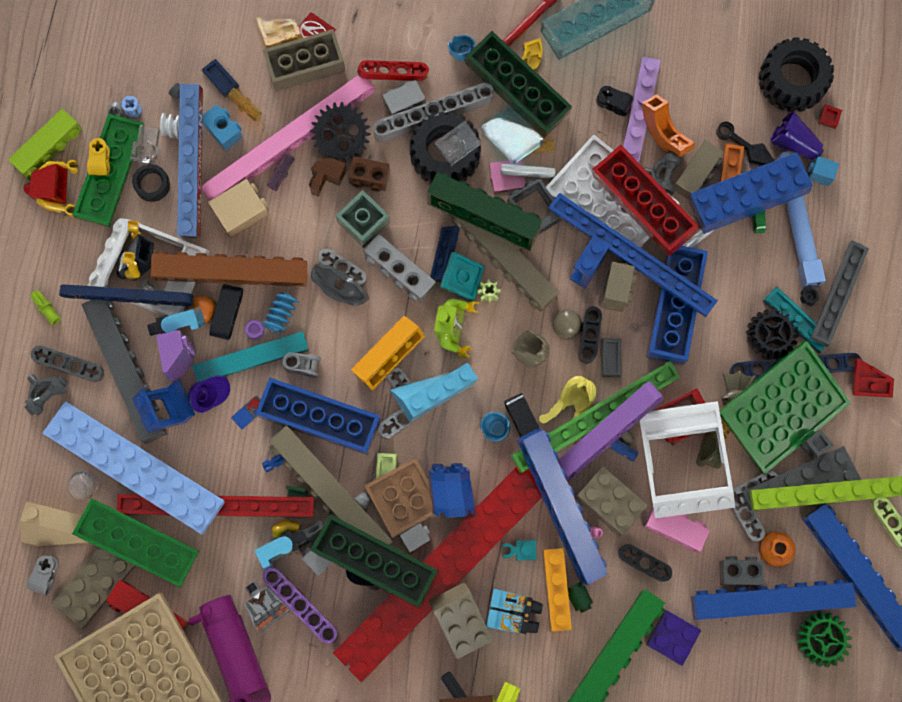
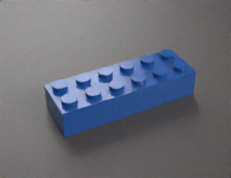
(750, 193)
(672, 318)
(318, 416)

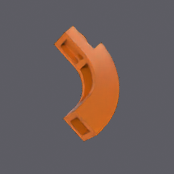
(662, 129)

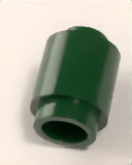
(580, 597)

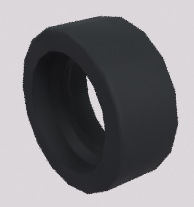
(142, 172)

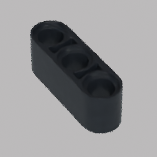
(226, 312)
(594, 327)
(521, 414)

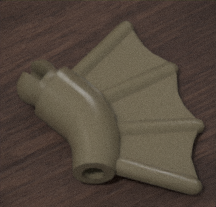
(735, 384)

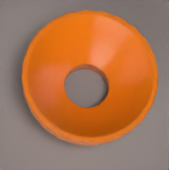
(768, 552)

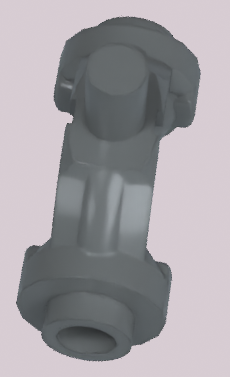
(669, 162)
(35, 404)

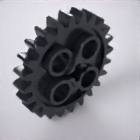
(349, 117)

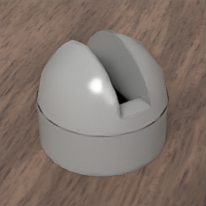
(113, 109)
(363, 500)

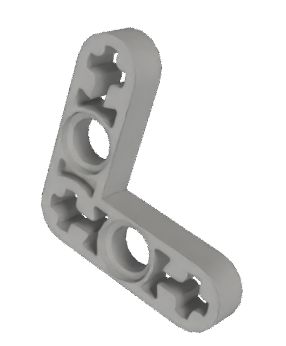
(387, 422)
(753, 517)

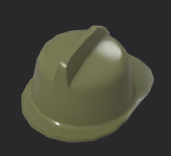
(709, 451)

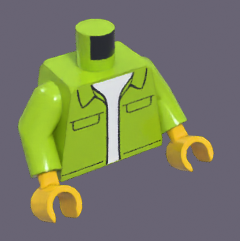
(449, 325)

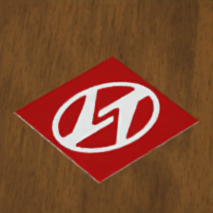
(313, 25)

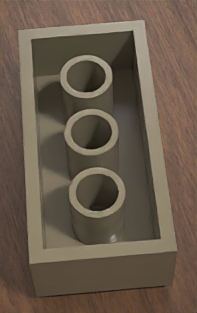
(304, 60)

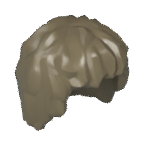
(530, 349)

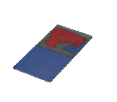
(247, 413)

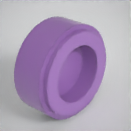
(254, 329)

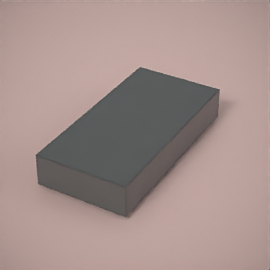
(611, 357)

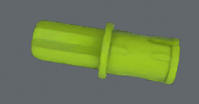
(45, 307)

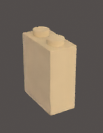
(239, 207)

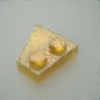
(278, 31)

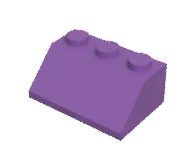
(175, 354)

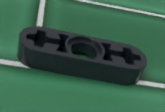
(634, 551)

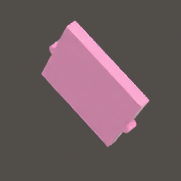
(505, 182)

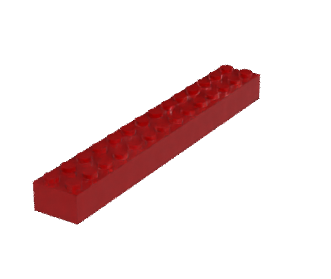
(453, 559)

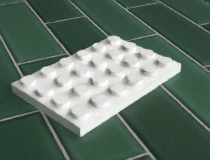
(580, 186)

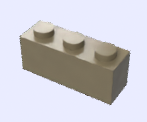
(699, 169)

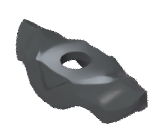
(325, 278)

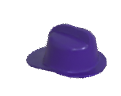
(208, 393)

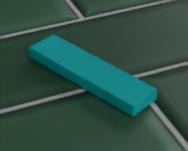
(780, 301)

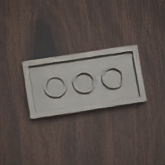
(92, 586)

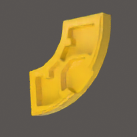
(533, 53)

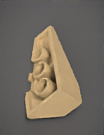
(48, 526)

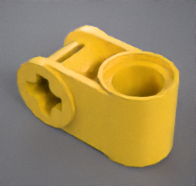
(98, 161)

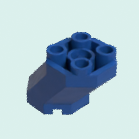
(451, 490)

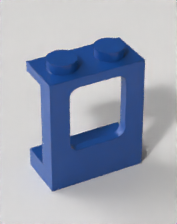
(589, 262)
(175, 402)

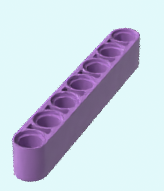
(610, 430)

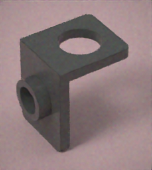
(313, 531)

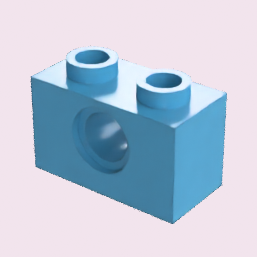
(225, 137)

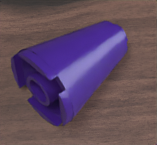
(797, 137)

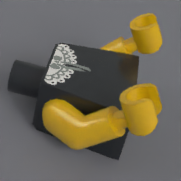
(137, 256)

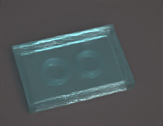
(512, 135)

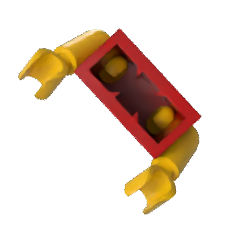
(49, 185)

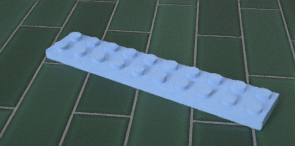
(134, 468)

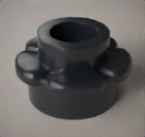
(813, 294)

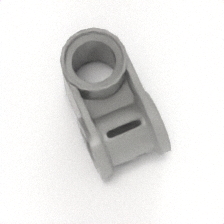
(303, 364)
(43, 577)

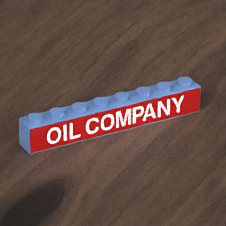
(190, 161)

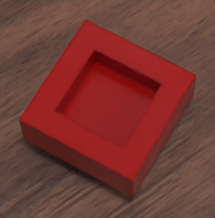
(830, 116)

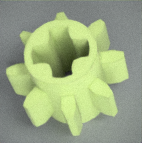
(488, 286)

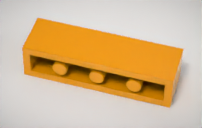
(388, 353)
(556, 589)

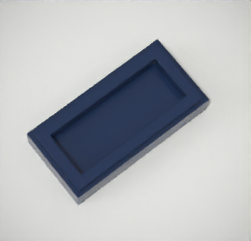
(219, 77)

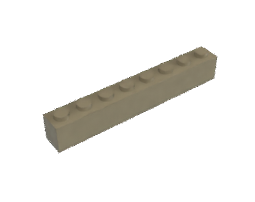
(512, 263)
(323, 483)

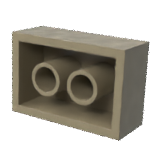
(611, 501)
(460, 620)

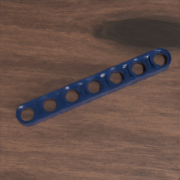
(126, 295)
(843, 365)

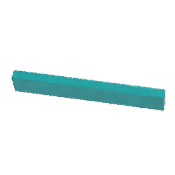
(251, 357)

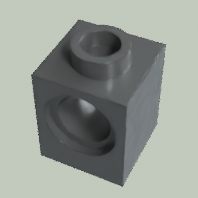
(816, 445)

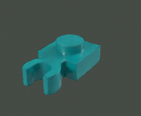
(524, 550)

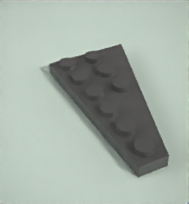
(829, 468)

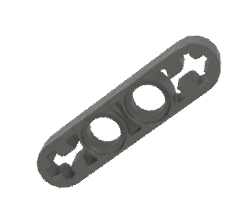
(68, 361)

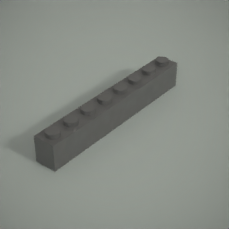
(120, 361)

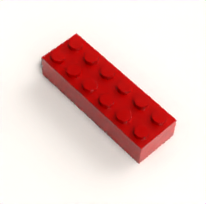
(645, 200)

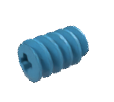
(279, 312)

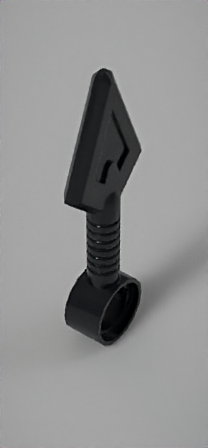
(756, 153)

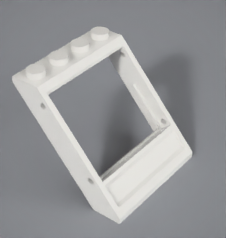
(111, 253)
(682, 422)

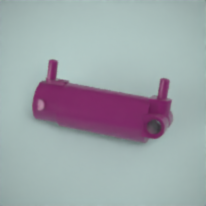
(233, 650)

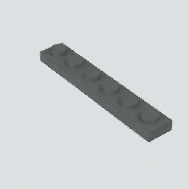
(839, 293)

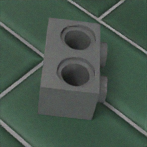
(741, 576)

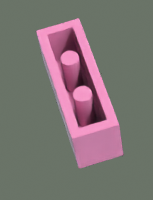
(679, 530)

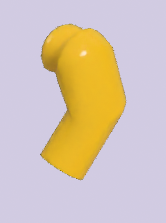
(282, 526)

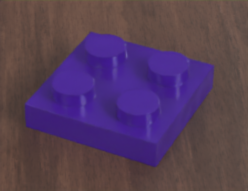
(673, 637)

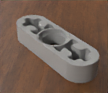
(333, 256)

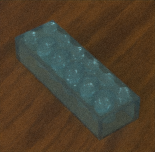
(589, 21)

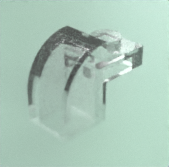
(146, 148)

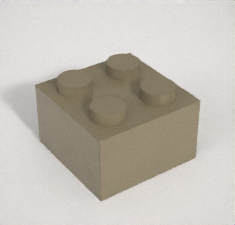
(617, 287)

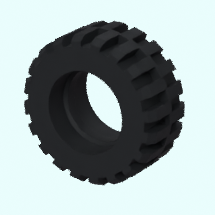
(805, 55)
(431, 130)

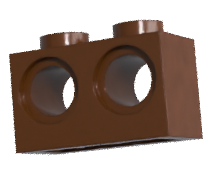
(370, 169)

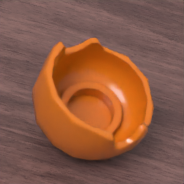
(207, 307)

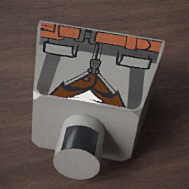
(264, 607)

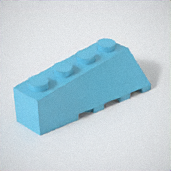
(430, 393)

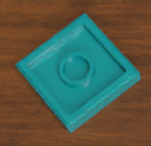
(462, 276)

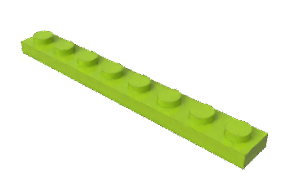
(826, 493)

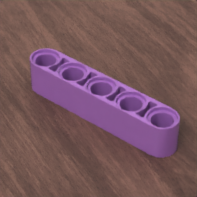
(291, 601)

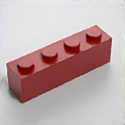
(126, 597)

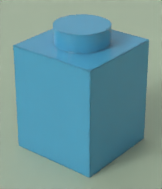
(822, 170)

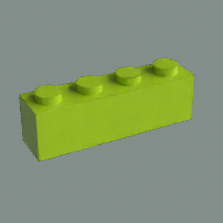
(45, 143)

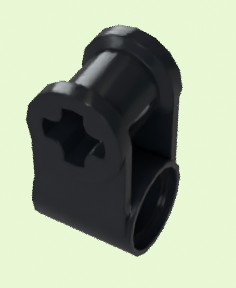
(617, 101)

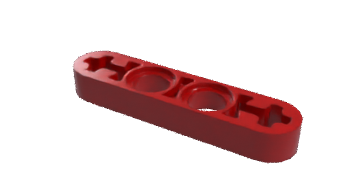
(393, 73)

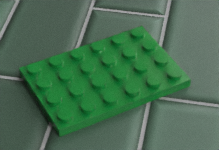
(784, 407)

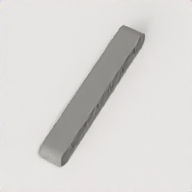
(438, 105)

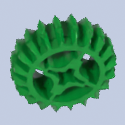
(825, 632)

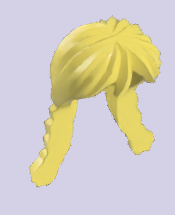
(576, 392)

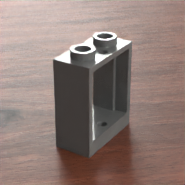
(530, 187)

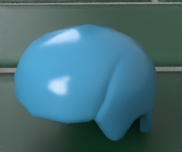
(461, 47)
(495, 426)

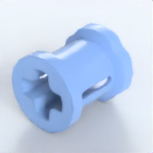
(127, 107)

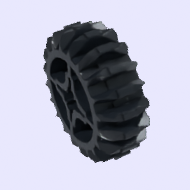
(778, 338)

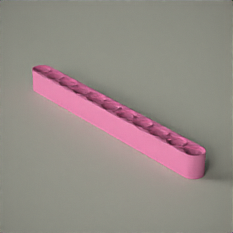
(286, 139)

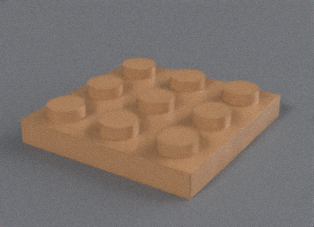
(402, 497)

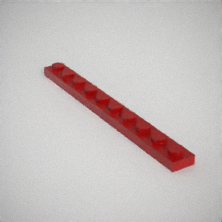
(233, 507)

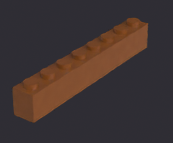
(228, 269)

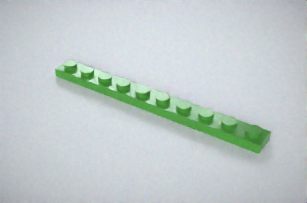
(595, 415)

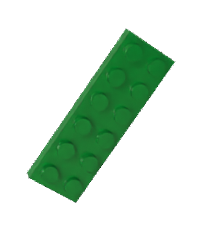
(102, 193)
(135, 542)

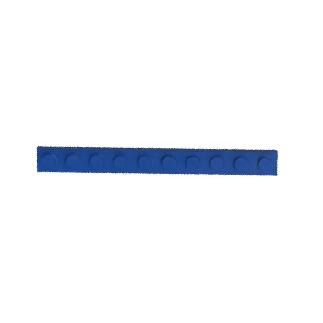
(633, 255)

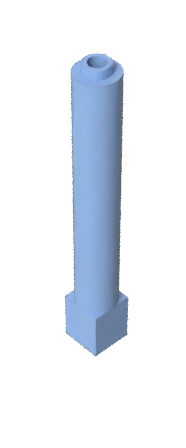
(809, 267)

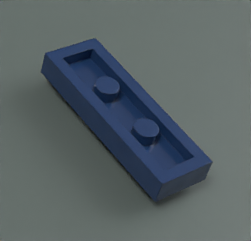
(446, 245)

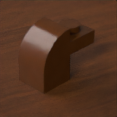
(326, 170)

